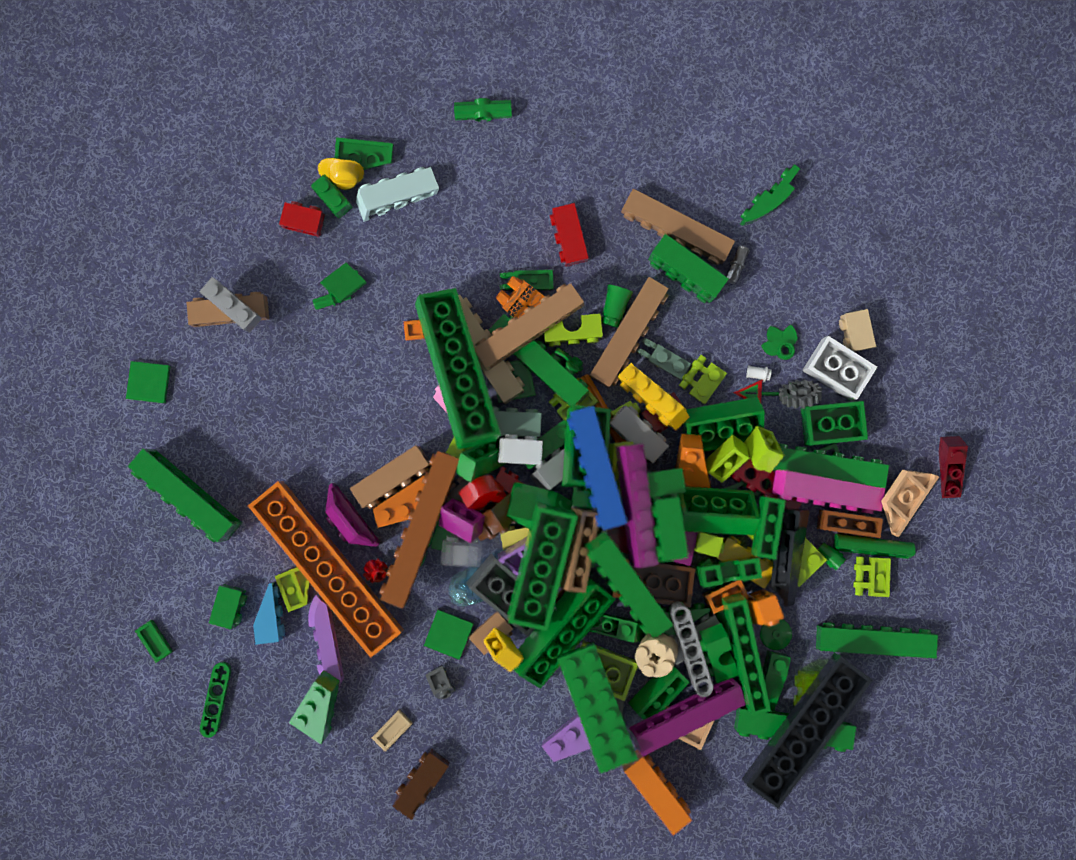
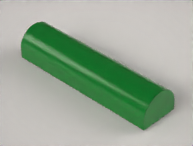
(874, 546)

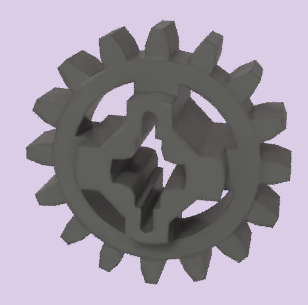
(800, 393)

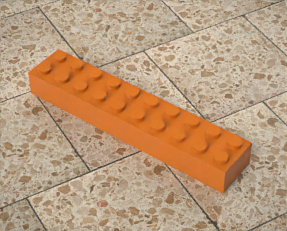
(326, 568)

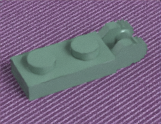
(665, 359)

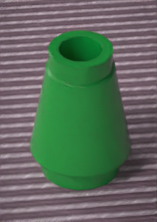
(834, 557)

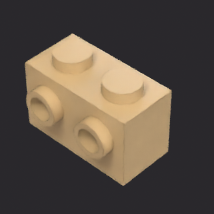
(857, 331)

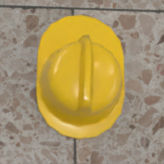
(341, 172)

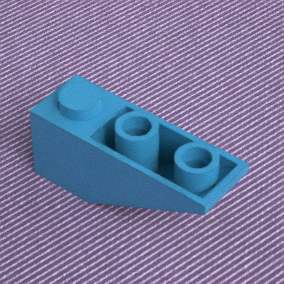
(268, 623)

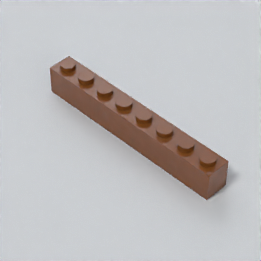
(420, 530)

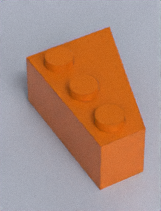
(764, 608)

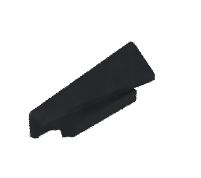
(789, 554)

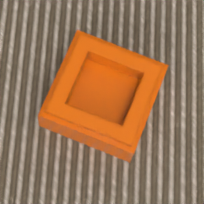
(413, 330)

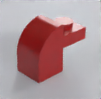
(481, 491)

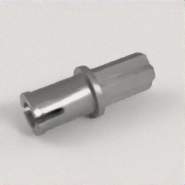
(737, 264)

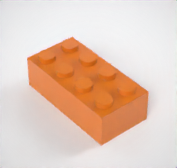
(658, 793)

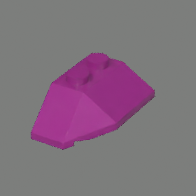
(347, 519)

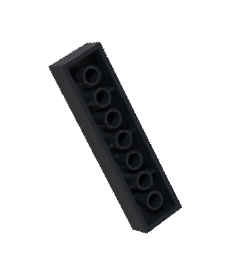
(806, 730)

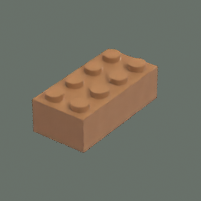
(390, 477)

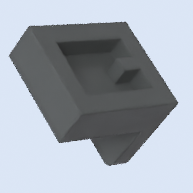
(440, 683)

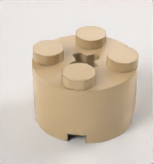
(656, 655)

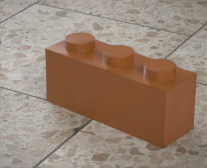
(849, 523)

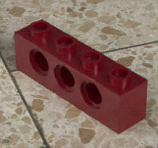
(755, 483)

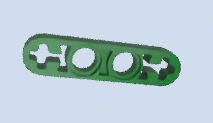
(212, 698)

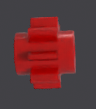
(375, 570)

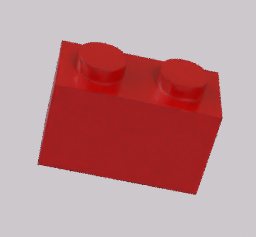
(302, 219)

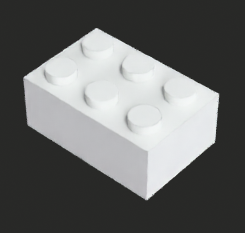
(839, 368)

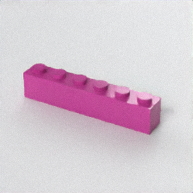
(828, 490)

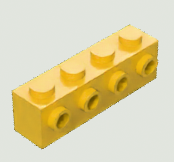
(654, 397)

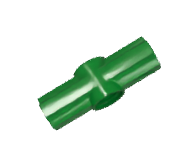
(482, 110)

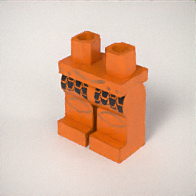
(519, 300)

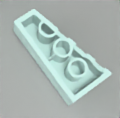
(396, 192)

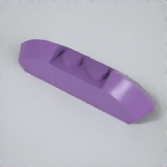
(321, 618)

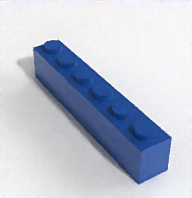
(598, 468)

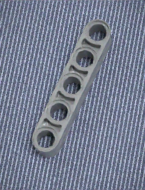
(694, 657)

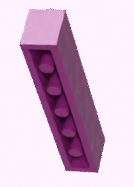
(636, 505)
(686, 716)

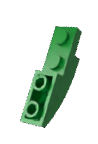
(768, 202)

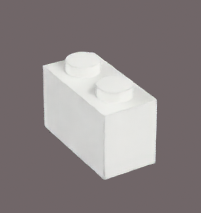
(520, 451)

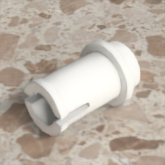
(758, 373)

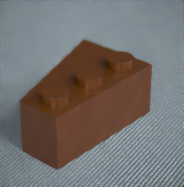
(420, 783)

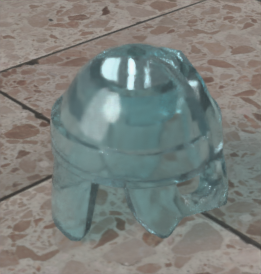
(460, 592)

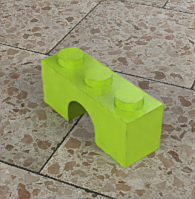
(590, 330)

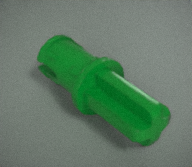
(325, 301)

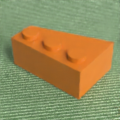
(692, 461)
(399, 505)

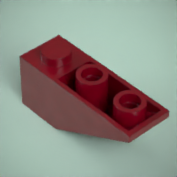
(952, 465)

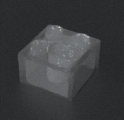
(460, 552)

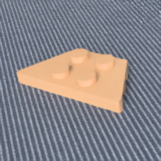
(906, 497)

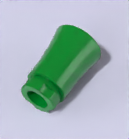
(615, 305)

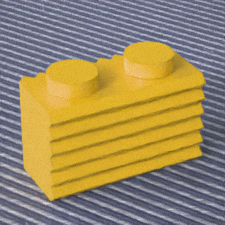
(503, 649)

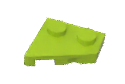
(293, 588)

